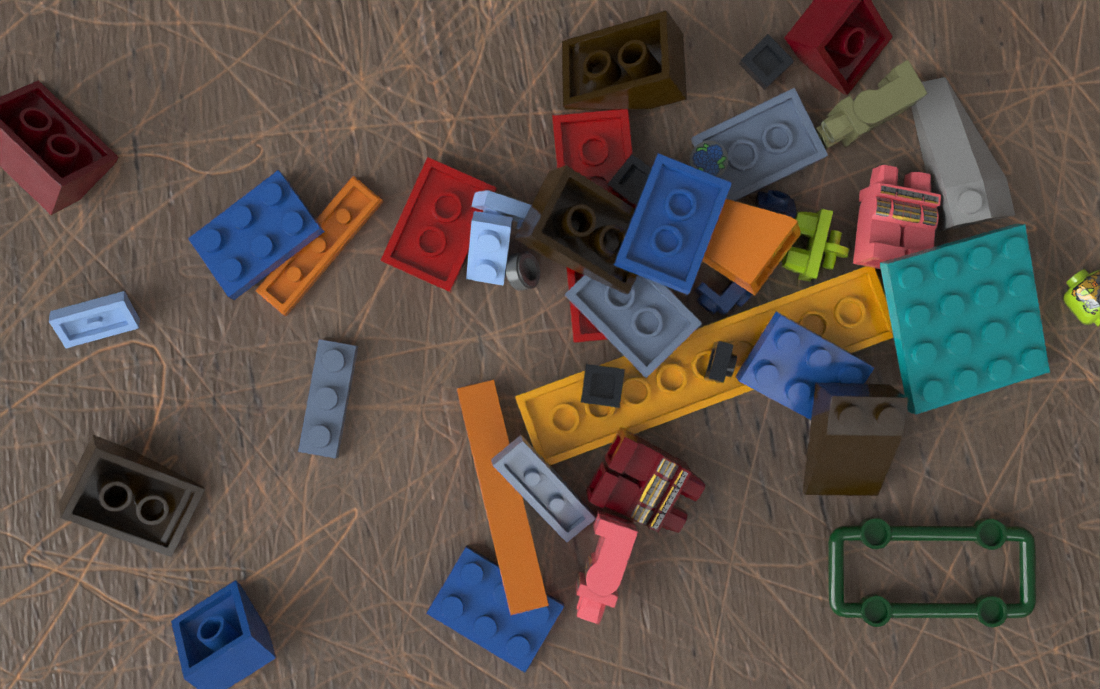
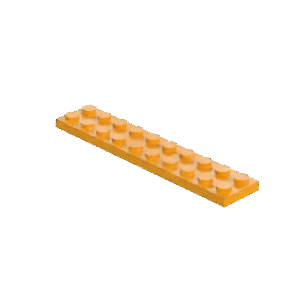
(843, 310)

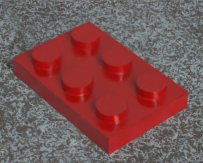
(435, 225)

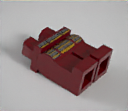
(644, 483)

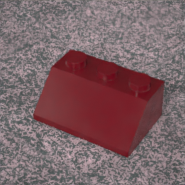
(49, 148)

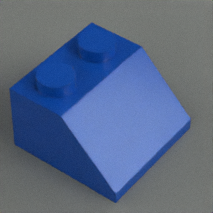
(222, 640)

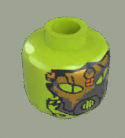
(1084, 297)

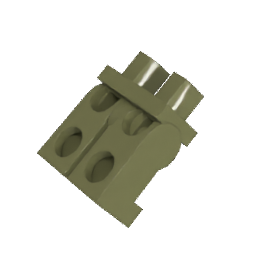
(872, 108)

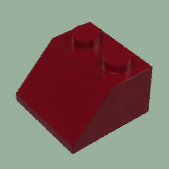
(839, 40)

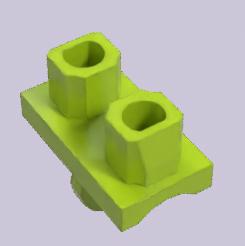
(808, 261)

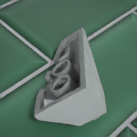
(958, 161)

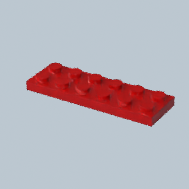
(596, 148)

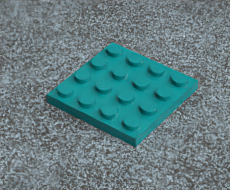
(965, 317)

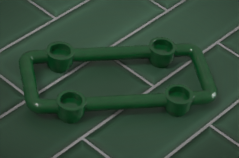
(986, 608)

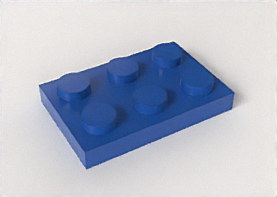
(672, 224)
(256, 235)
(793, 359)
(477, 608)

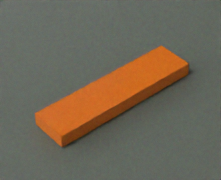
(341, 222)

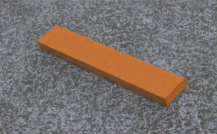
(501, 500)

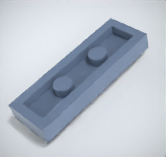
(328, 399)
(543, 488)

